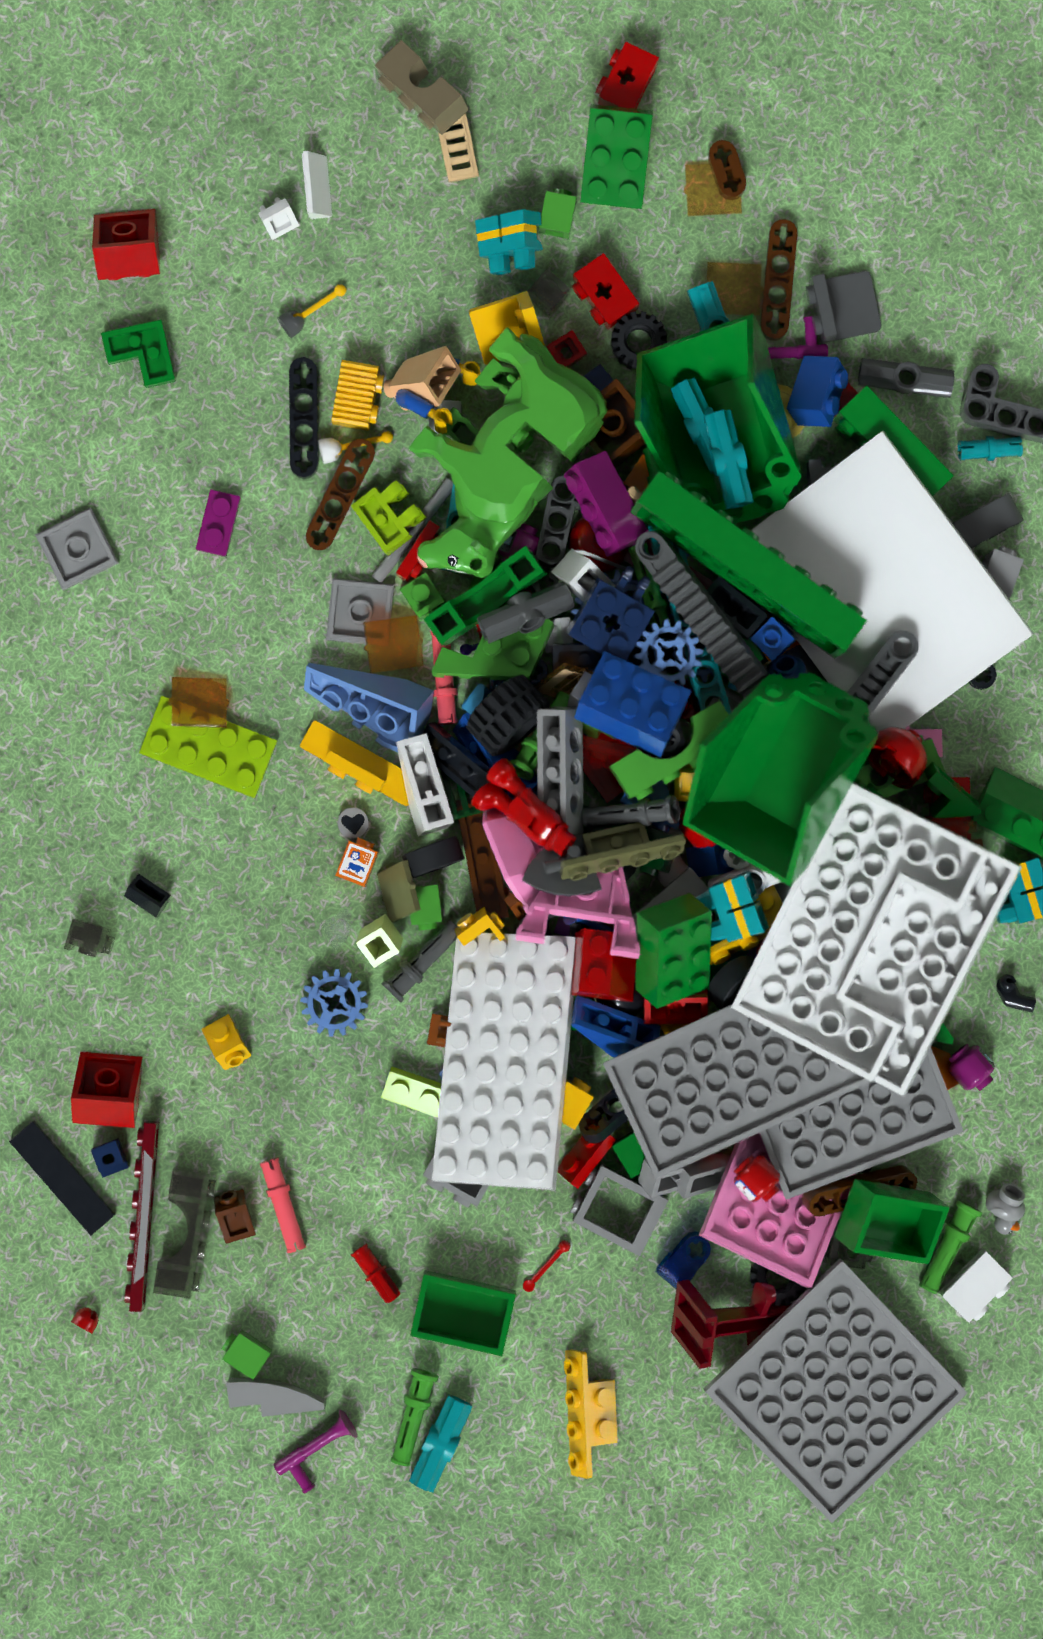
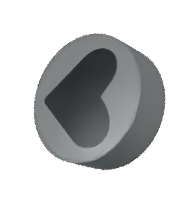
(353, 823)

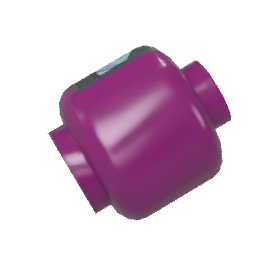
(523, 536)
(971, 1067)

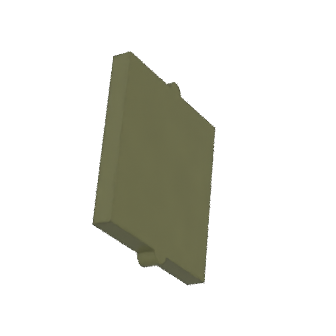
(398, 891)

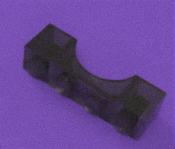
(190, 1192)

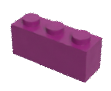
(605, 503)

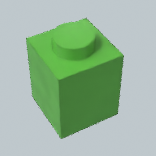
(557, 213)
(430, 908)
(245, 1353)

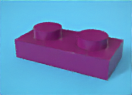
(218, 523)

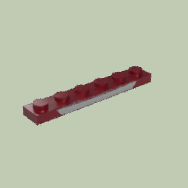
(141, 1229)

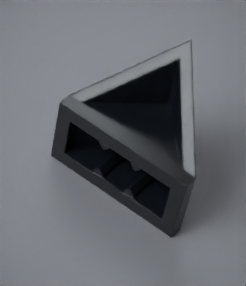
(738, 608)

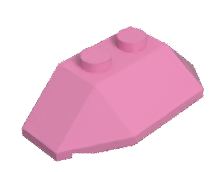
(513, 853)

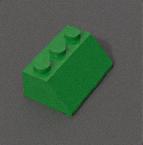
(1012, 811)

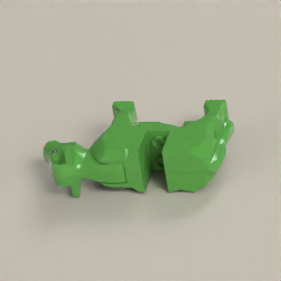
(491, 482)

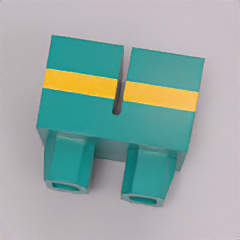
(509, 236)
(1028, 905)
(738, 922)

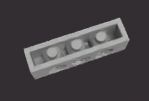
(561, 764)

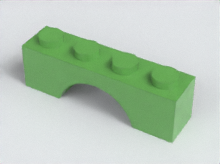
(639, 772)

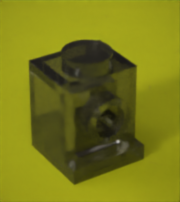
(89, 937)
(839, 1250)

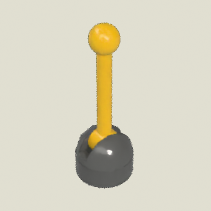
(293, 321)

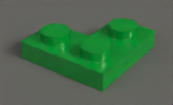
(144, 343)

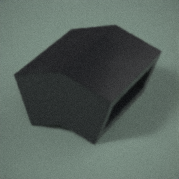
(145, 901)

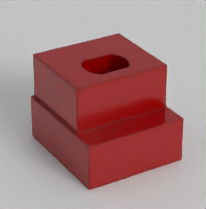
(569, 341)

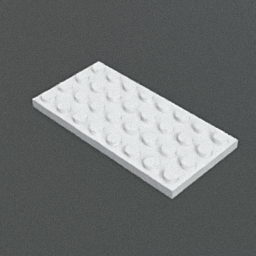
(505, 1062)

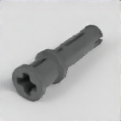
(644, 811)
(412, 971)

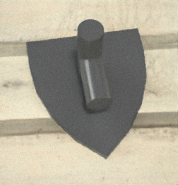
(545, 876)

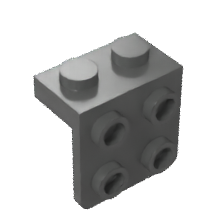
(843, 306)

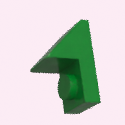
(954, 800)

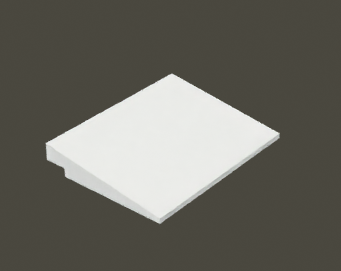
(902, 562)
(876, 939)

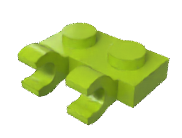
(382, 521)

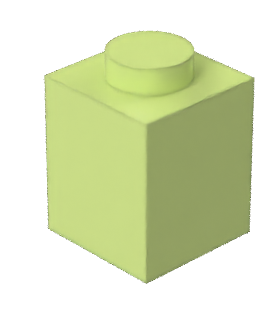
(379, 940)

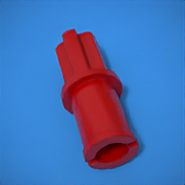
(376, 1273)

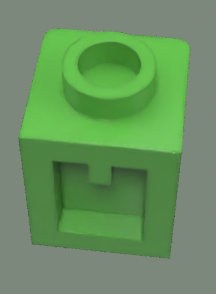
(422, 596)

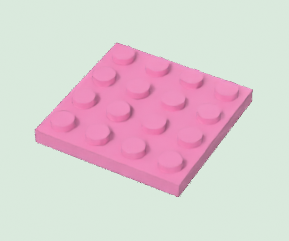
(770, 1233)

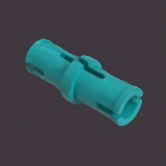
(990, 448)

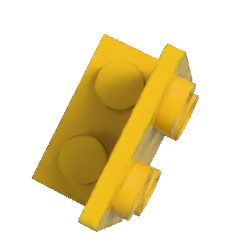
(493, 318)

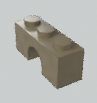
(437, 104)

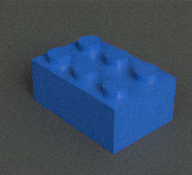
(632, 704)

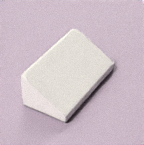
(316, 185)

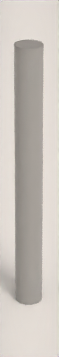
(429, 511)

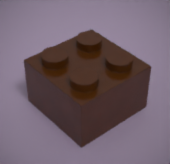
(619, 432)

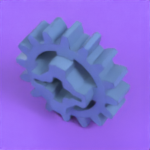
(655, 643)
(341, 990)

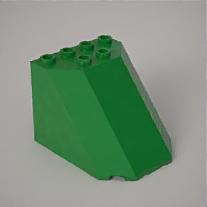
(733, 375)
(779, 772)

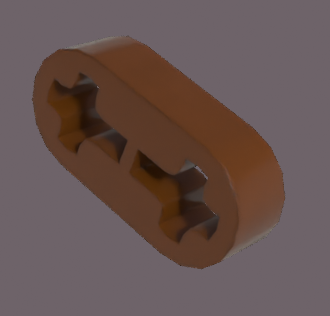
(720, 173)

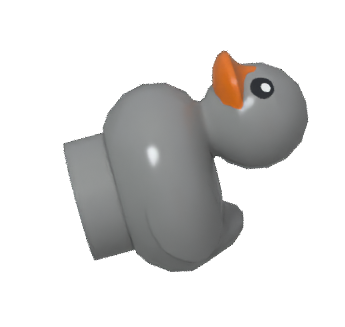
(1007, 1206)

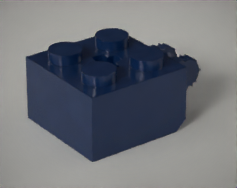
(608, 600)

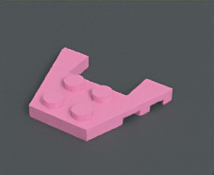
(605, 906)

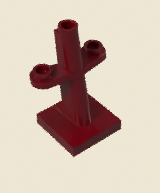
(698, 1325)

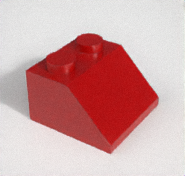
(126, 244)
(599, 973)
(106, 1090)

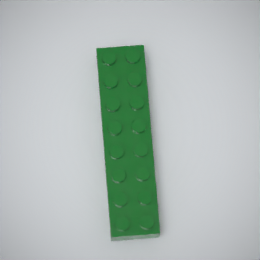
(749, 565)

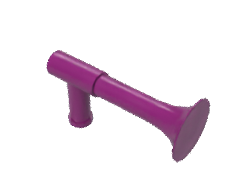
(799, 351)
(292, 1461)

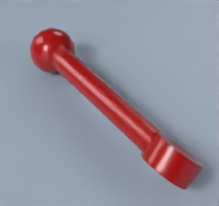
(529, 1284)

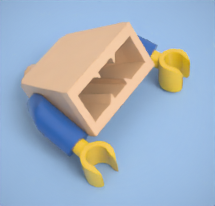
(425, 381)

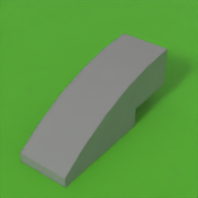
(689, 1180)
(273, 1396)

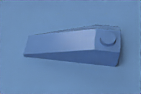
(382, 703)

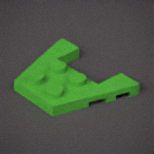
(497, 660)

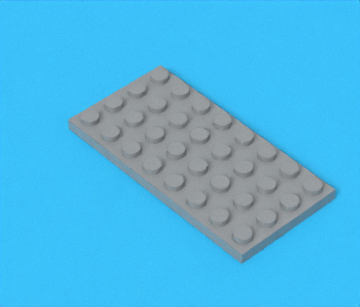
(718, 1086)

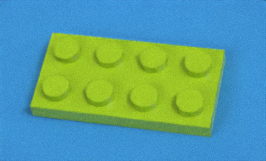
(218, 754)

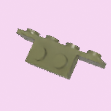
(617, 848)

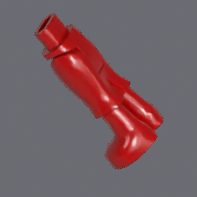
(526, 811)

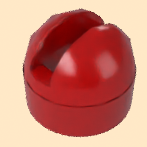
(86, 1319)

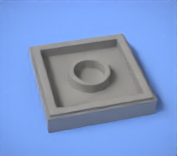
(77, 549)
(356, 603)

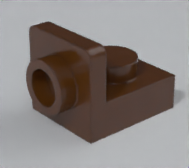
(234, 1216)

